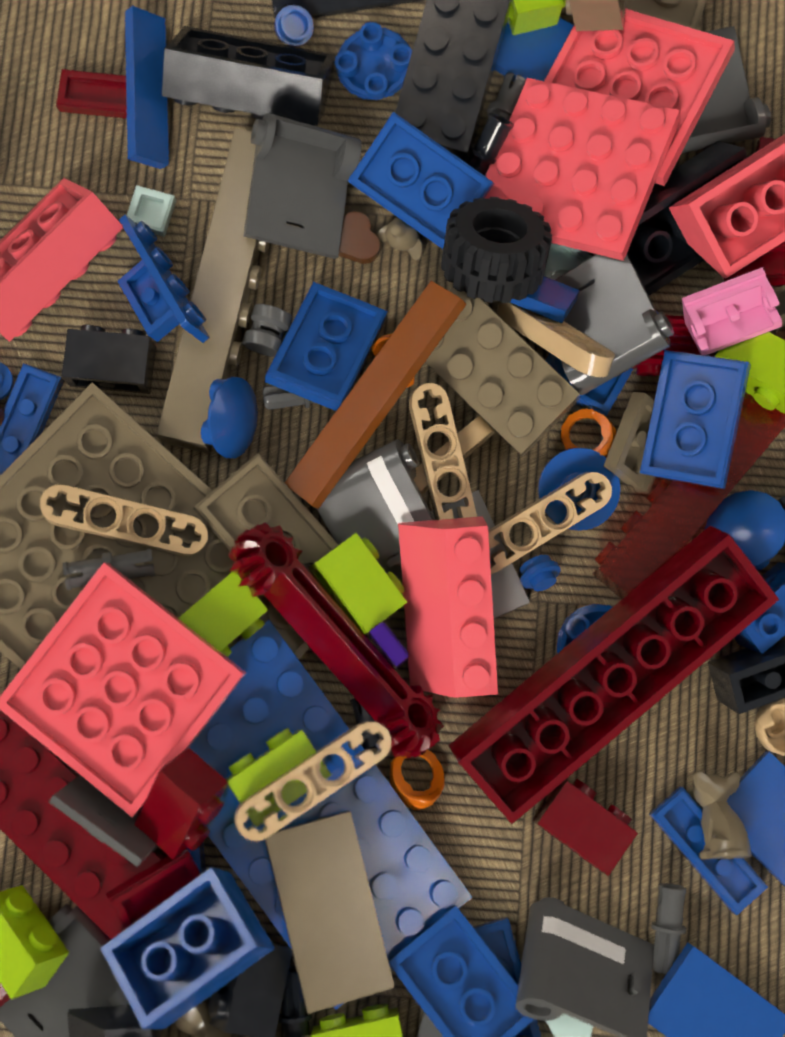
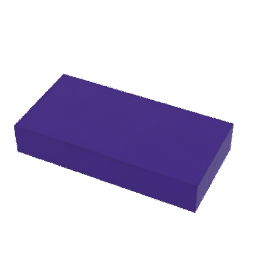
(388, 645)

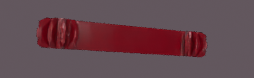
(272, 569)

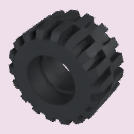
(496, 249)

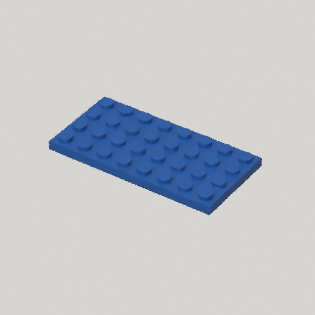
(402, 865)

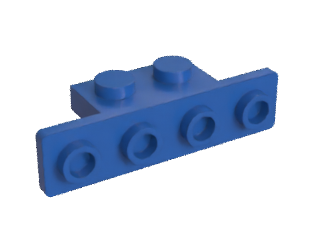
(154, 291)

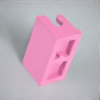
(731, 312)

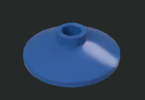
(567, 466)

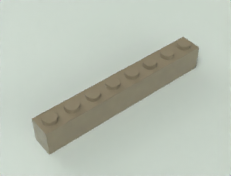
(222, 295)

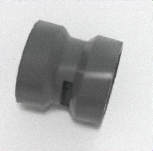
(267, 329)

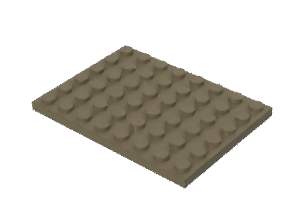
(107, 453)

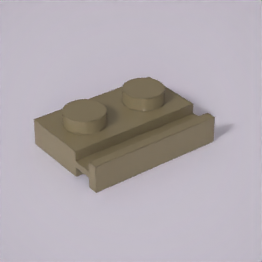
(629, 444)

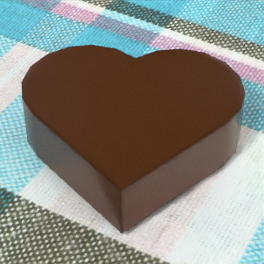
(357, 240)

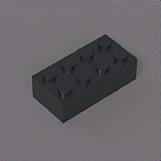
(453, 70)

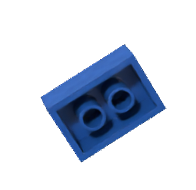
(186, 949)

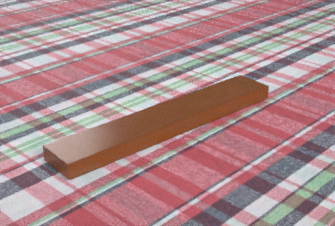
(375, 394)

